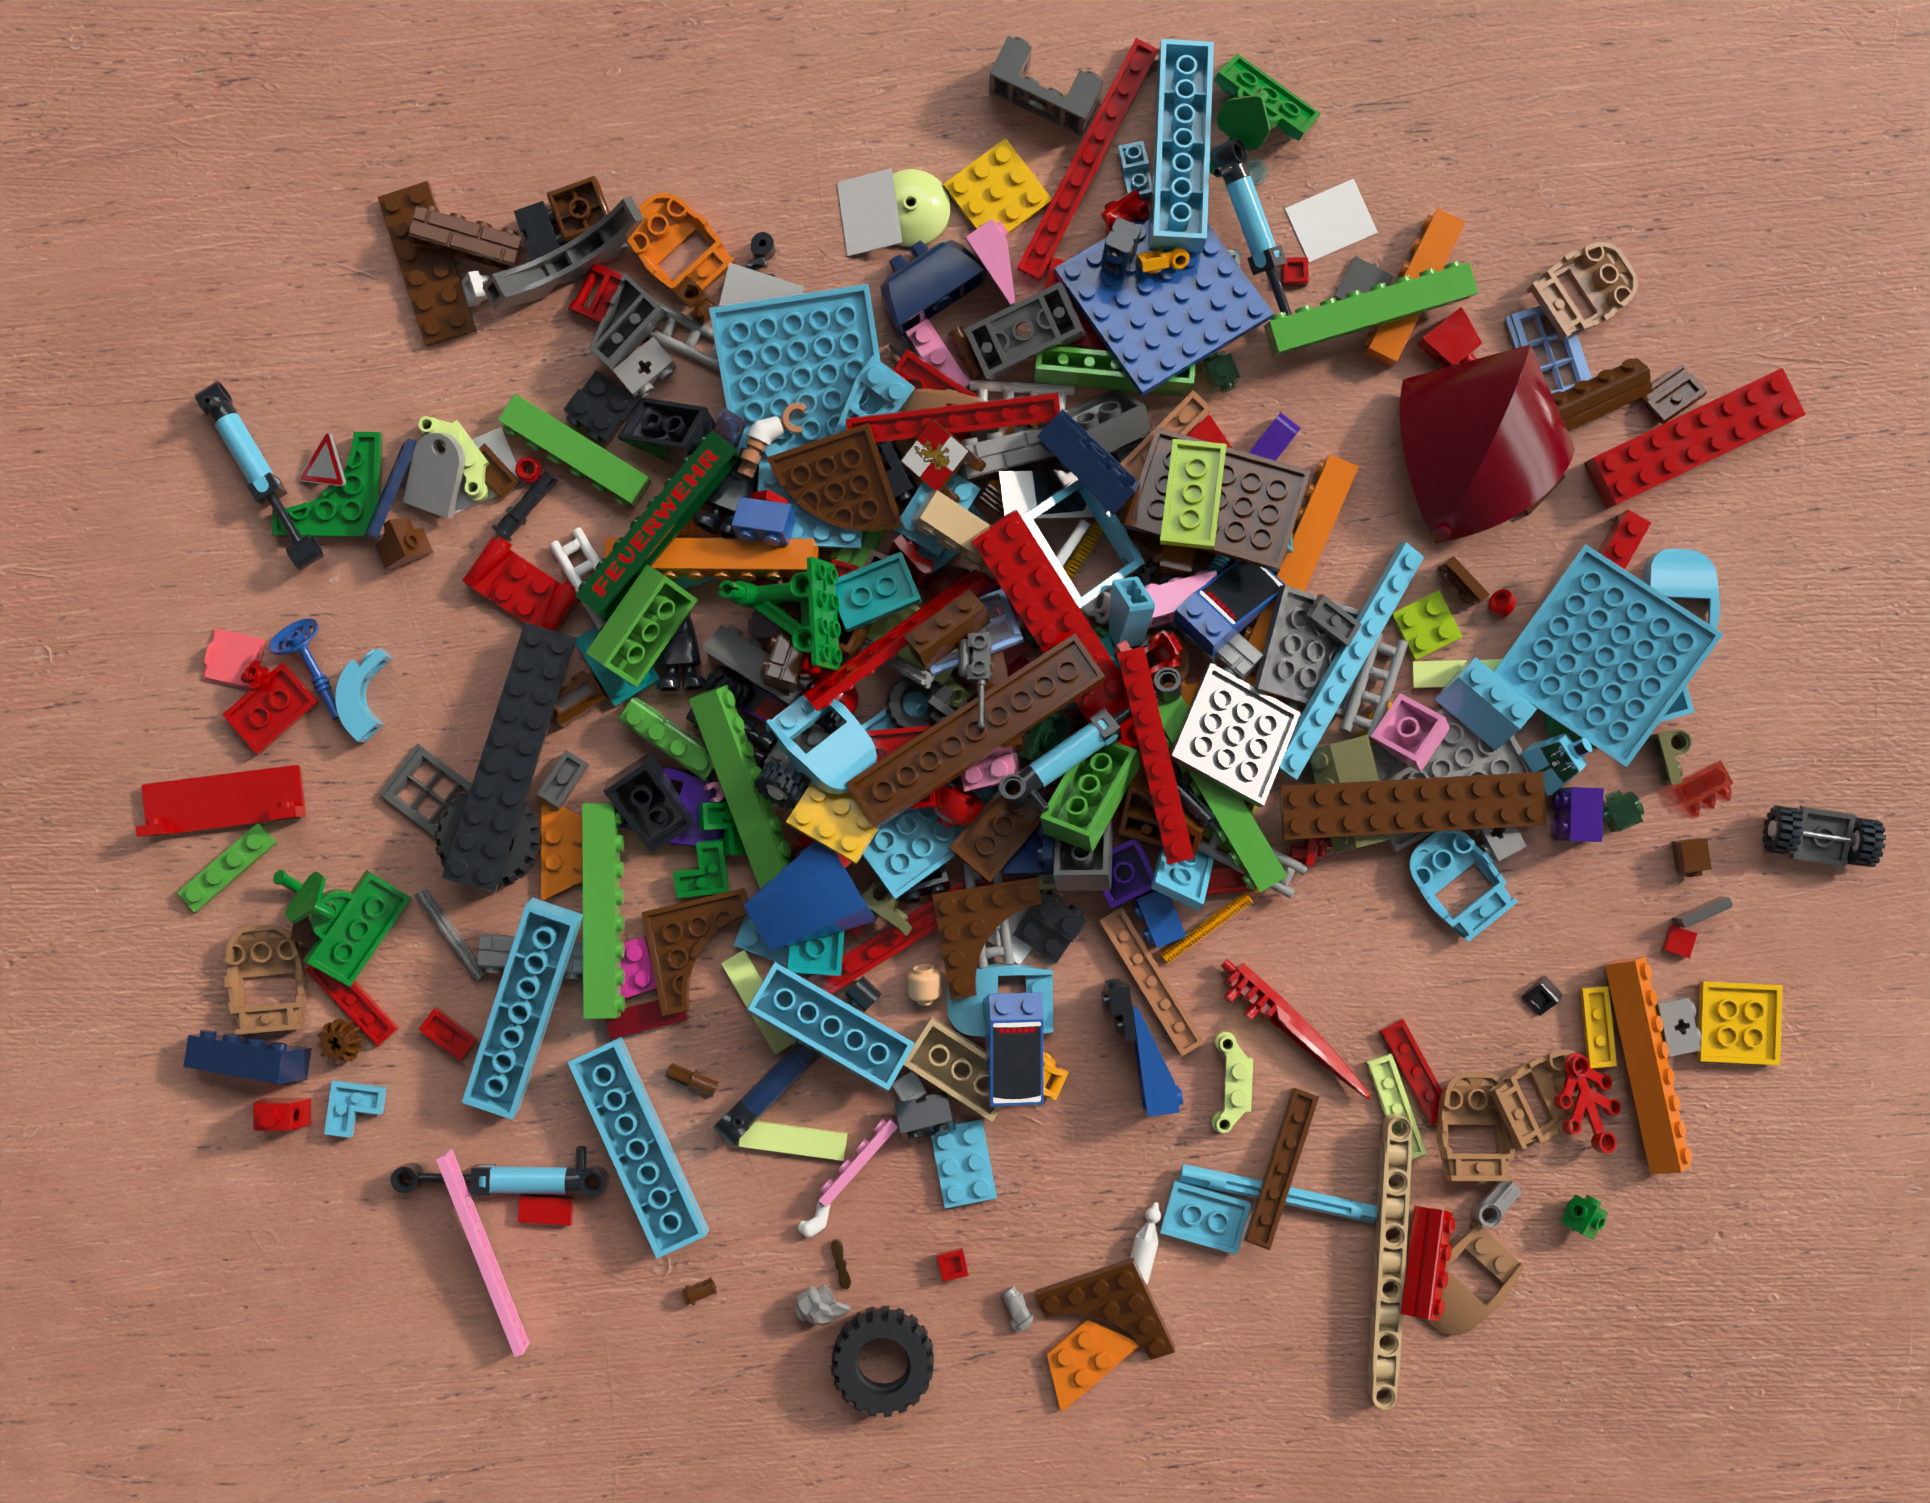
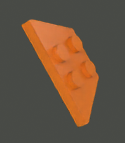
(560, 849)
(1085, 1358)

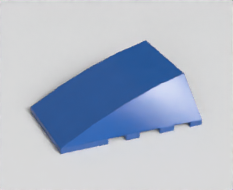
(808, 900)

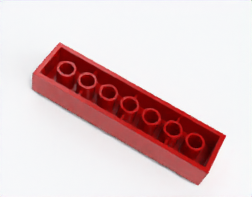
(1694, 438)

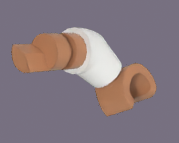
(763, 433)

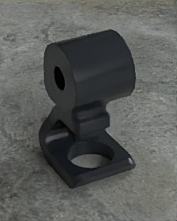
(762, 250)

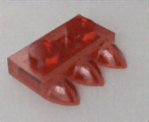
(1703, 786)

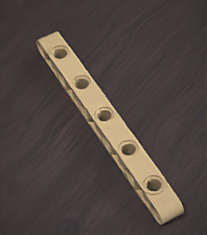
(1389, 1261)

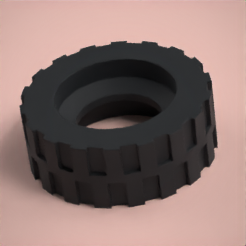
(895, 703)

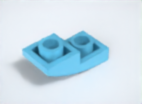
(1135, 168)

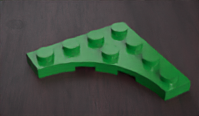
(348, 508)

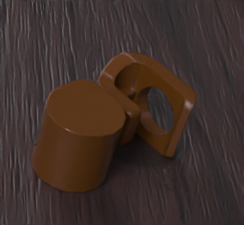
(691, 296)

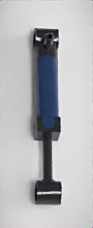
(783, 1074)

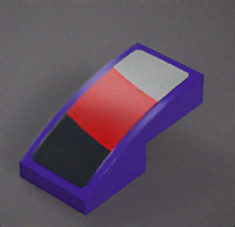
(762, 704)

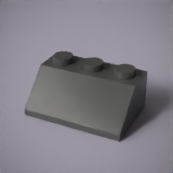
(1113, 419)

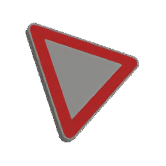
(324, 465)

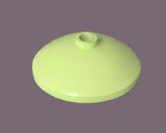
(932, 209)

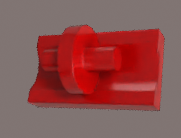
(1127, 208)
(1307, 853)

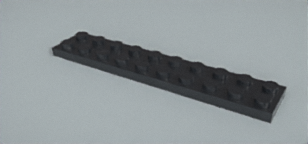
(509, 758)

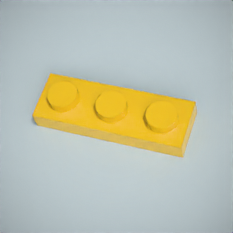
(1598, 1026)

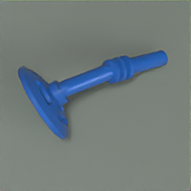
(296, 639)

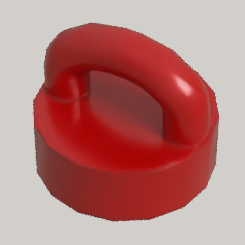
(1502, 603)

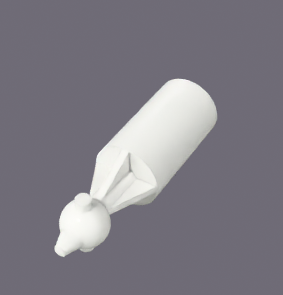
(1146, 1242)

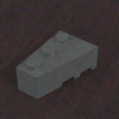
(626, 323)

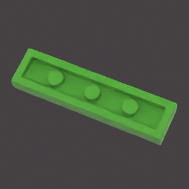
(227, 867)

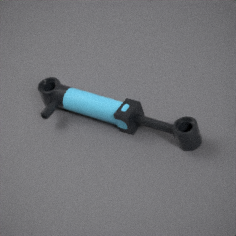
(1231, 164)
(263, 484)
(1100, 732)
(511, 1179)

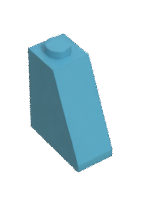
(1129, 611)

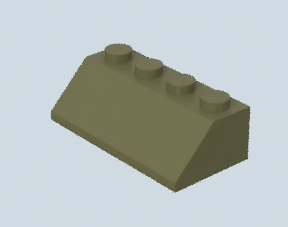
(1347, 762)

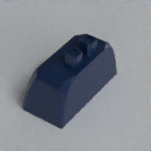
(928, 283)

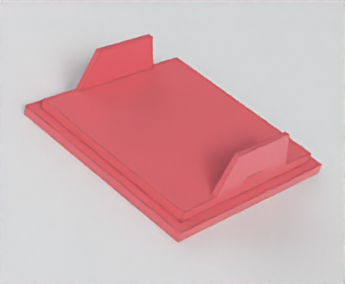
(230, 656)

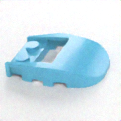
(1684, 575)
(833, 760)
(1444, 858)
(967, 1012)

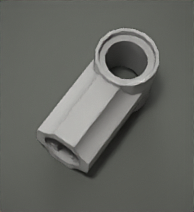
(1498, 1200)

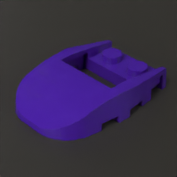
(691, 795)

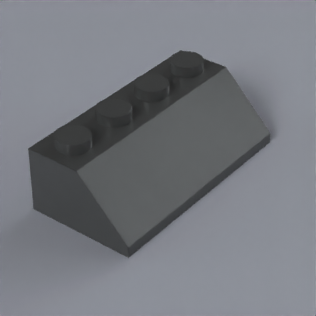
(747, 660)

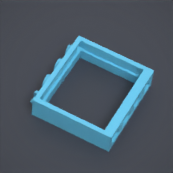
(1110, 525)

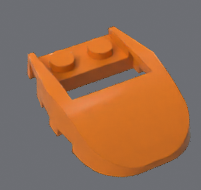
(665, 227)

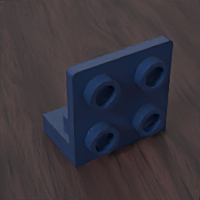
(1033, 856)

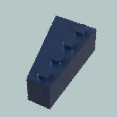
(1088, 461)
(247, 1057)

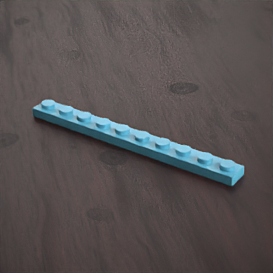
(1350, 659)

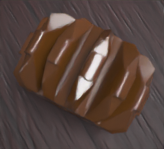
(340, 1041)

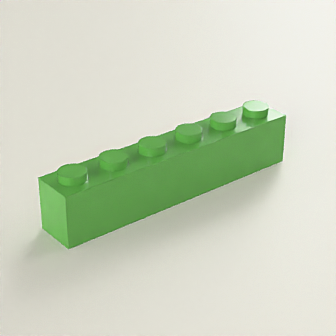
(1098, 370)
(574, 450)

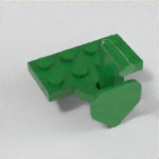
(1259, 106)
(348, 929)

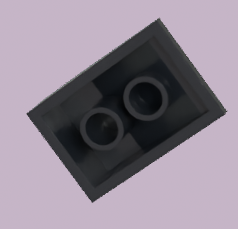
(667, 428)
(649, 802)

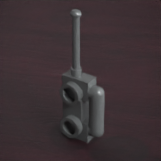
(980, 668)

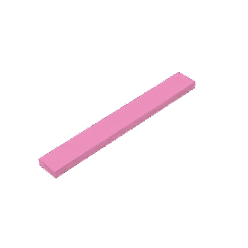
(483, 1252)

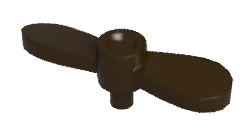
(838, 1252)

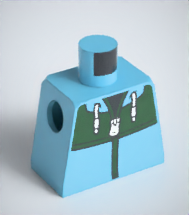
(1557, 759)

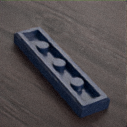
(390, 490)

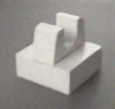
(472, 288)

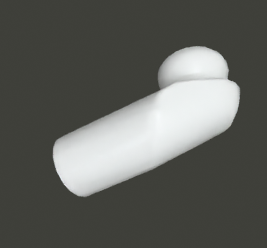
(816, 1224)

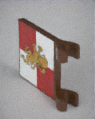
(938, 457)

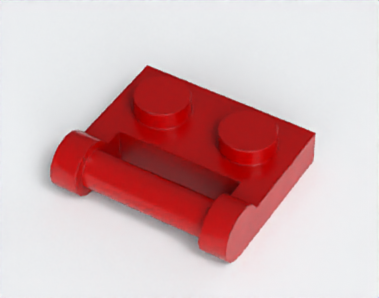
(602, 297)
(913, 559)

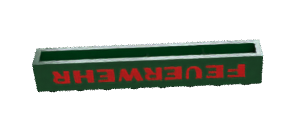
(659, 524)

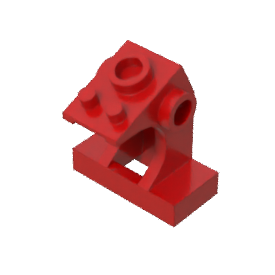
(1163, 646)

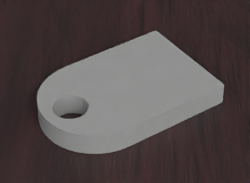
(435, 476)

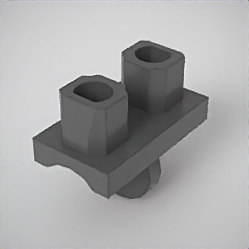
(941, 702)

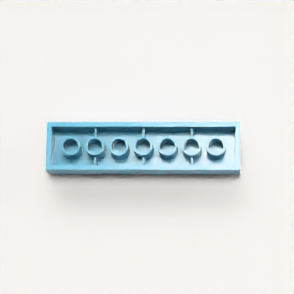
(1182, 145)
(522, 1008)
(639, 1147)

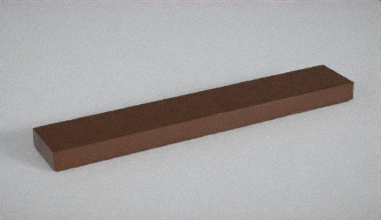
(1281, 1168)

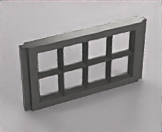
(405, 773)

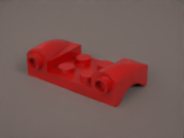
(521, 586)

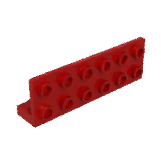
(222, 801)

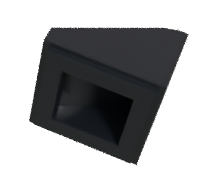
(1542, 995)

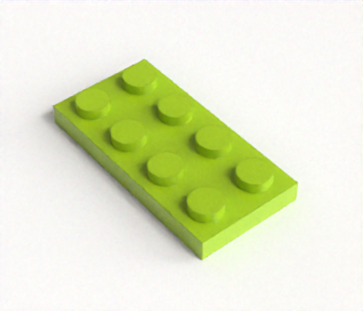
(1193, 494)

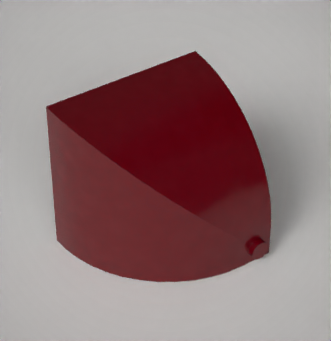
(1481, 441)

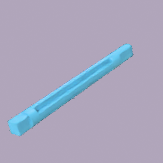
(1296, 1197)

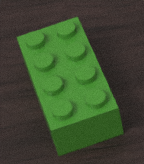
(641, 625)
(1090, 796)

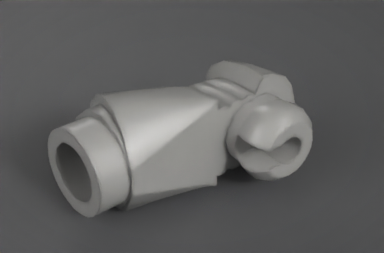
(1017, 1307)

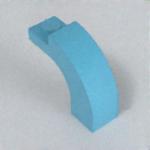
(351, 695)

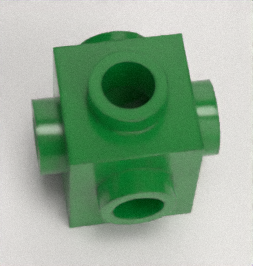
(1584, 1215)

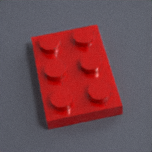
(271, 710)

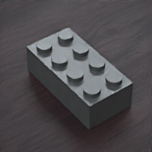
(1084, 870)

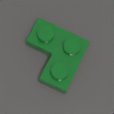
(718, 816)
(709, 877)

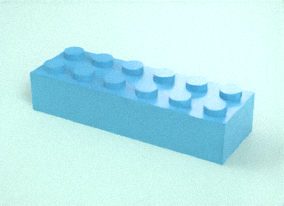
(830, 1027)

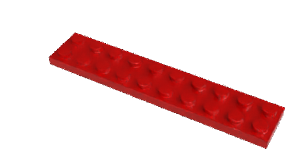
(1049, 609)

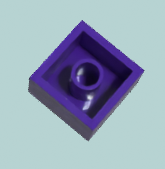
(1578, 814)
(1130, 873)

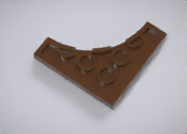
(969, 918)
(678, 936)
(1115, 1295)

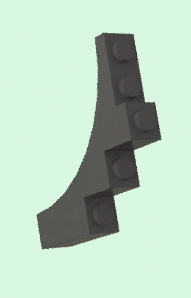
(567, 263)

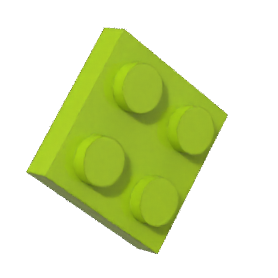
(1426, 625)

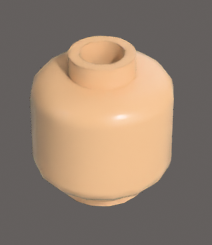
(924, 984)

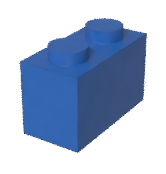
(763, 521)
(1159, 917)

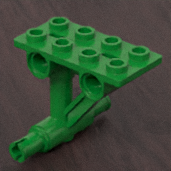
(819, 607)

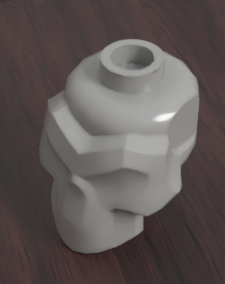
(819, 1306)

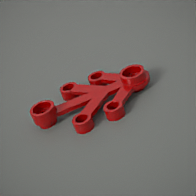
(1577, 1070)

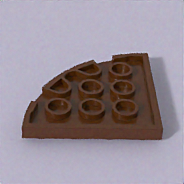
(840, 480)

